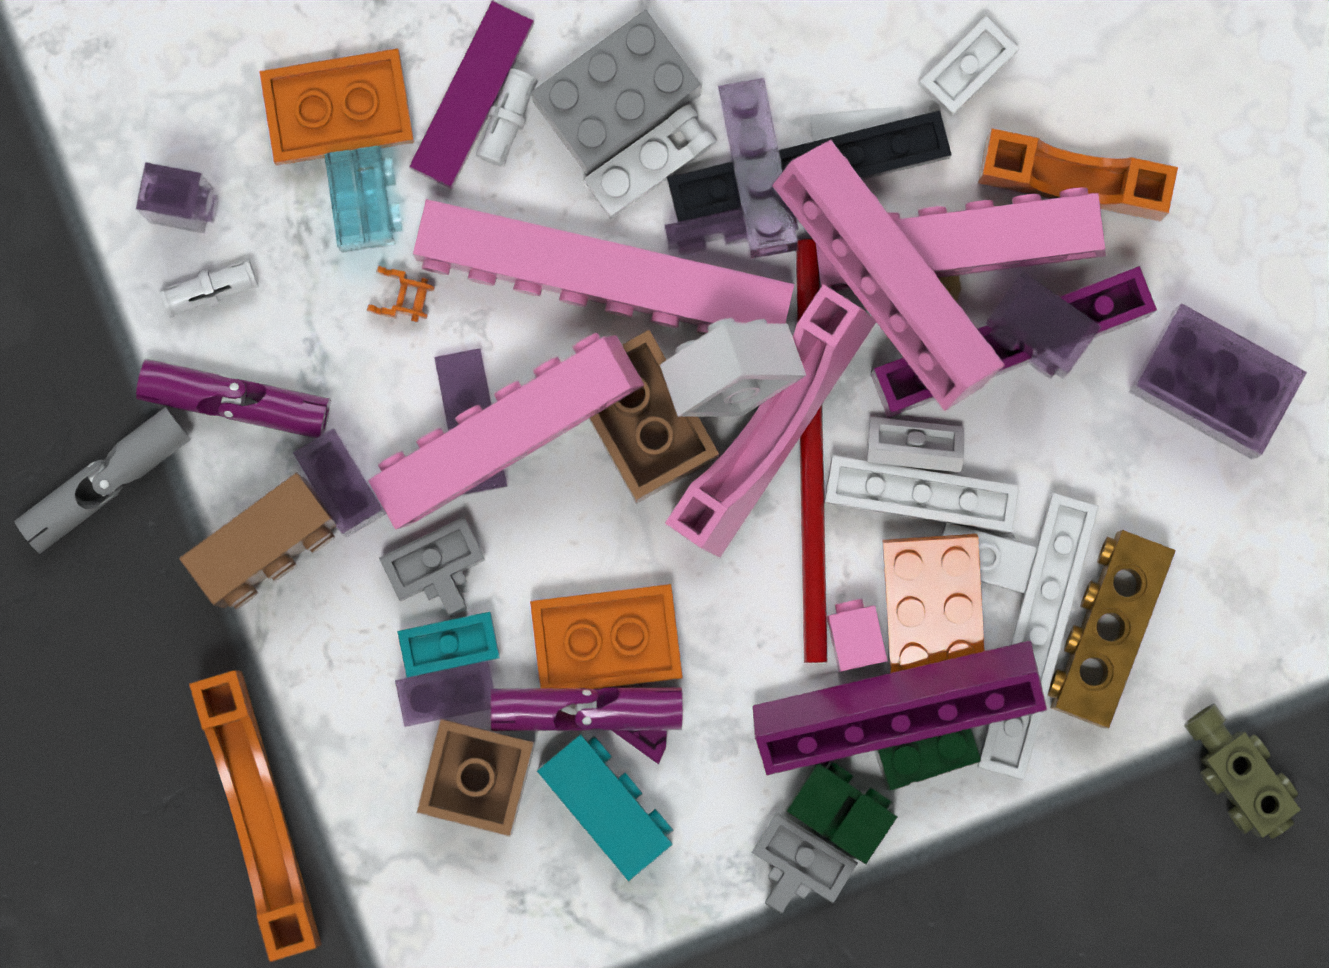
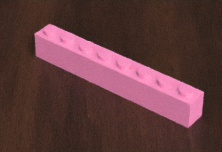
(593, 270)

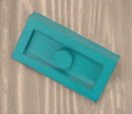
(448, 644)

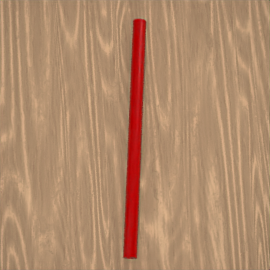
(812, 486)

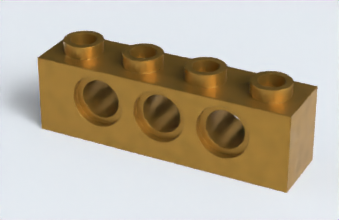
(1149, 566)

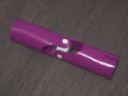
(225, 397)
(595, 709)

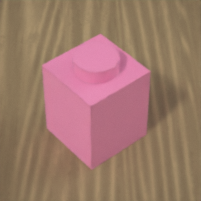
(856, 636)

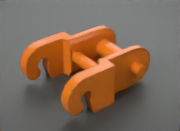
(416, 311)

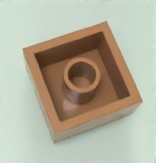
(476, 777)

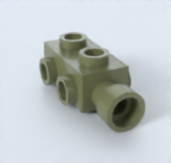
(1253, 785)

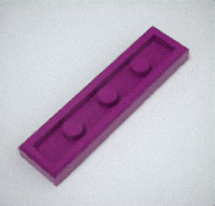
(471, 94)

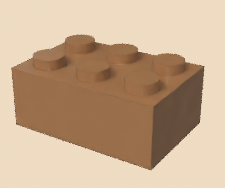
(644, 432)
(260, 543)

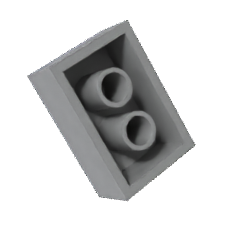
(616, 92)

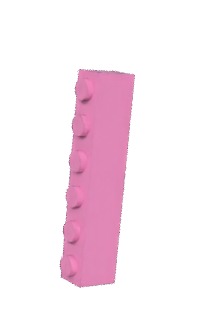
(998, 236)
(887, 274)
(506, 430)

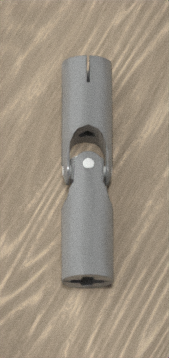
(124, 463)

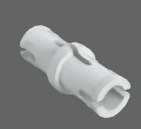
(507, 117)
(208, 288)

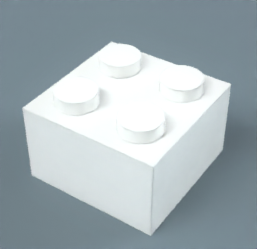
(732, 368)

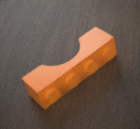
(1035, 167)

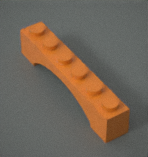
(258, 816)

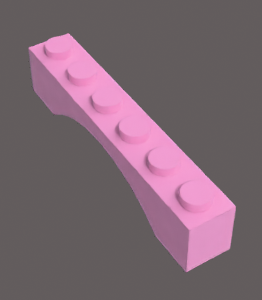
(732, 485)

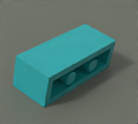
(607, 805)

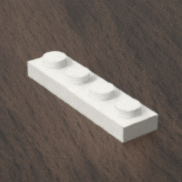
(921, 494)

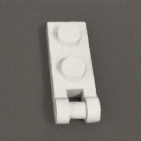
(648, 162)

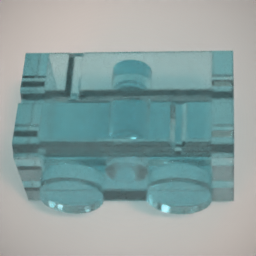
(361, 198)

